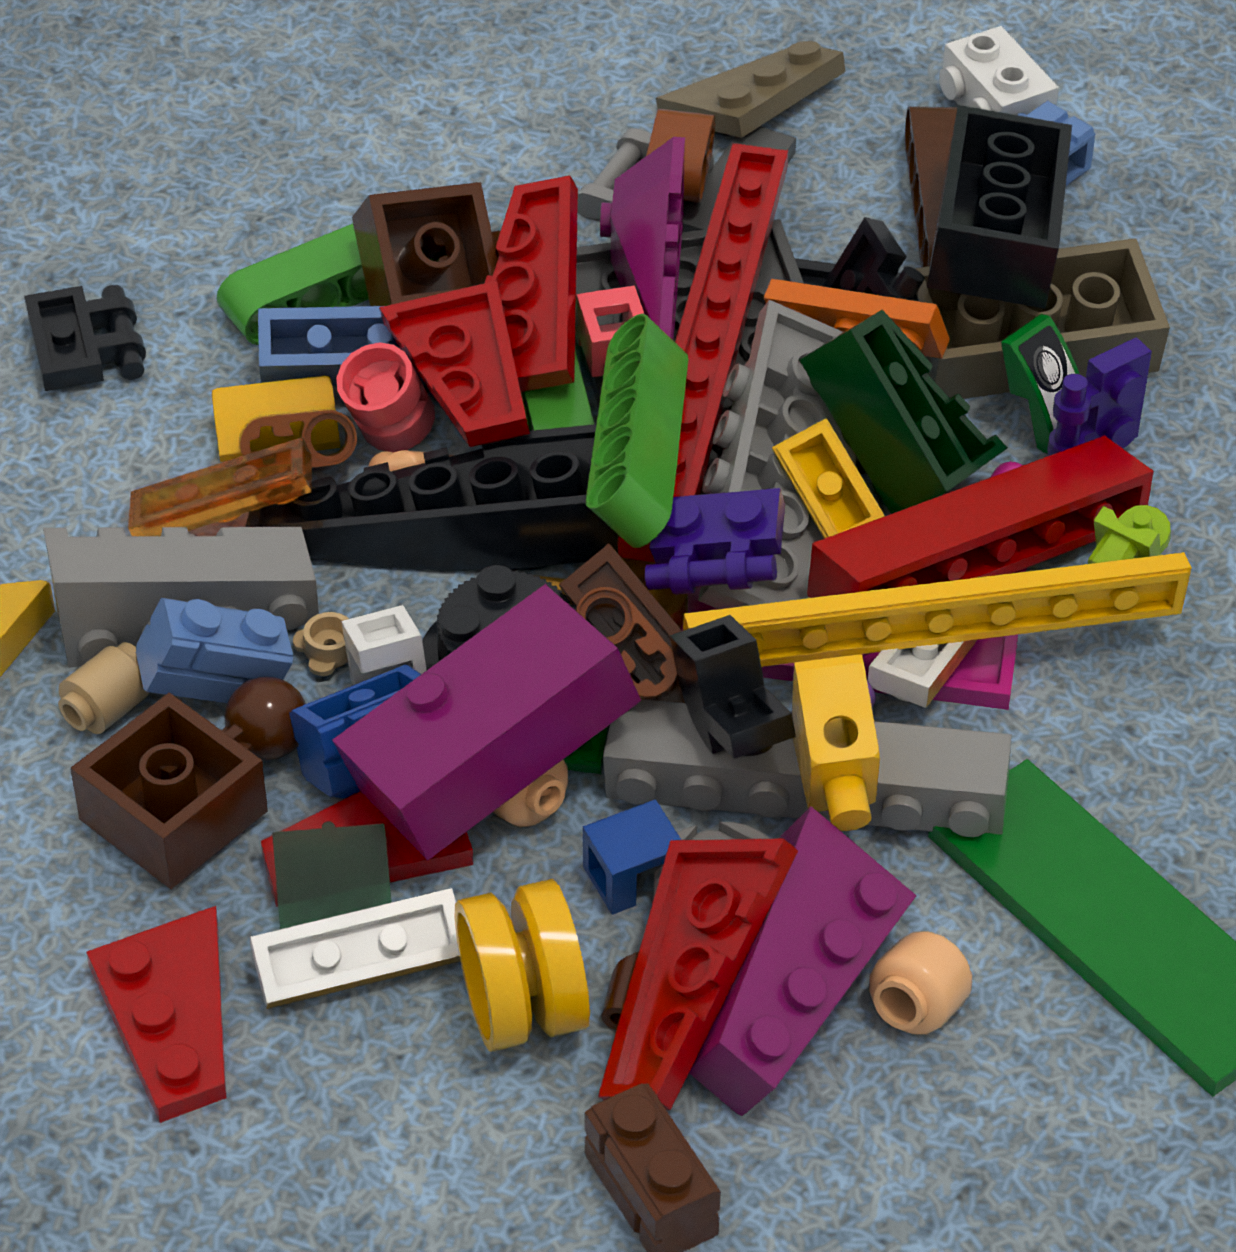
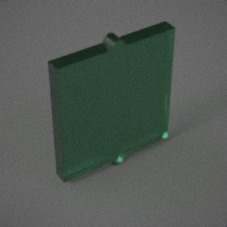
(329, 872)

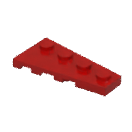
(540, 280)
(691, 951)

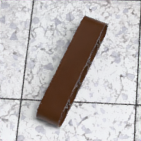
(927, 148)

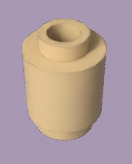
(102, 689)

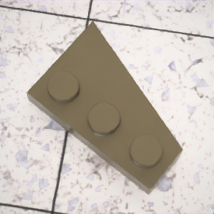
(759, 89)

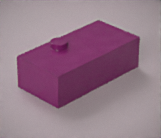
(487, 720)

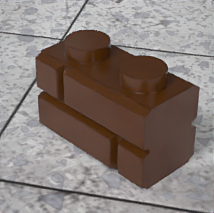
(651, 1171)

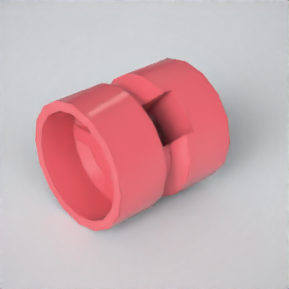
(385, 397)

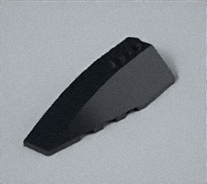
(496, 505)

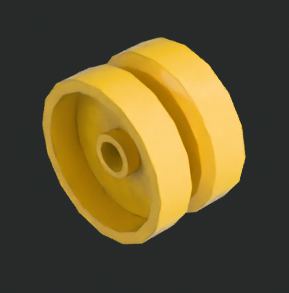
(522, 965)

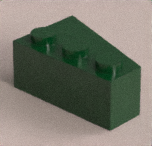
(896, 415)

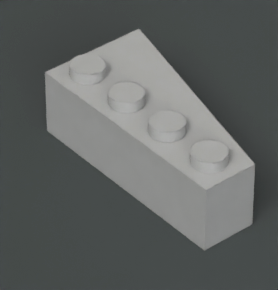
(115, 581)

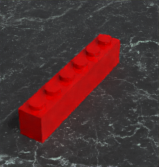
(986, 525)

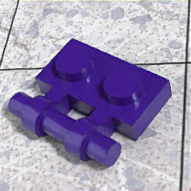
(1103, 402)
(718, 541)

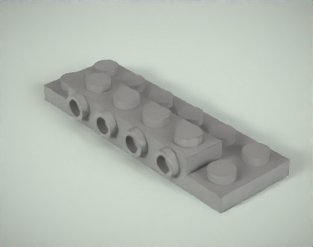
(768, 406)

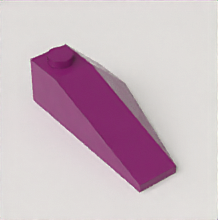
(648, 230)

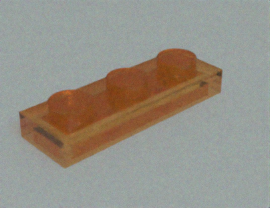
(223, 490)

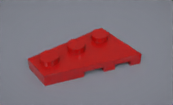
(464, 358)
(169, 1009)

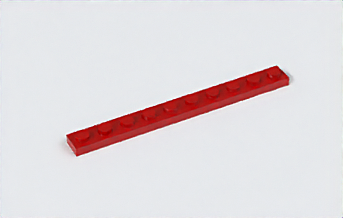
(720, 305)

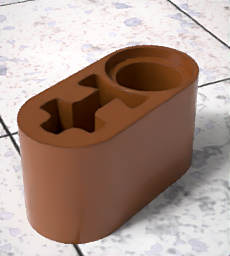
(699, 142)
(280, 427)
(648, 646)

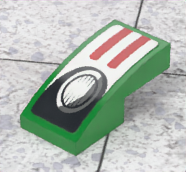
(1035, 370)

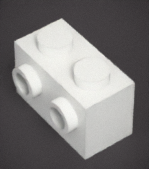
(994, 74)

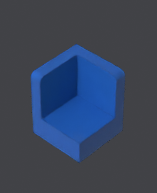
(623, 847)

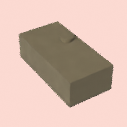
(1095, 298)

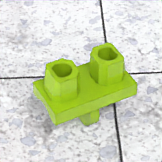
(1135, 534)

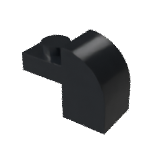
(727, 691)

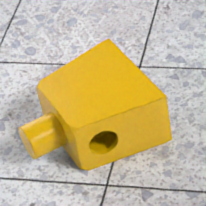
(835, 755)

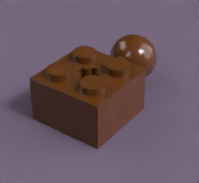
(408, 228)
(179, 786)

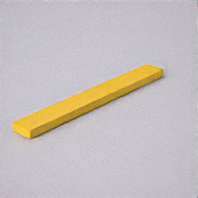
(961, 609)

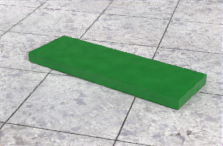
(1111, 922)

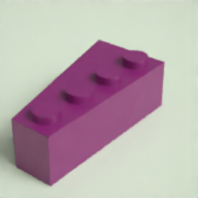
(802, 962)

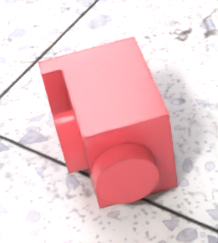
(596, 337)

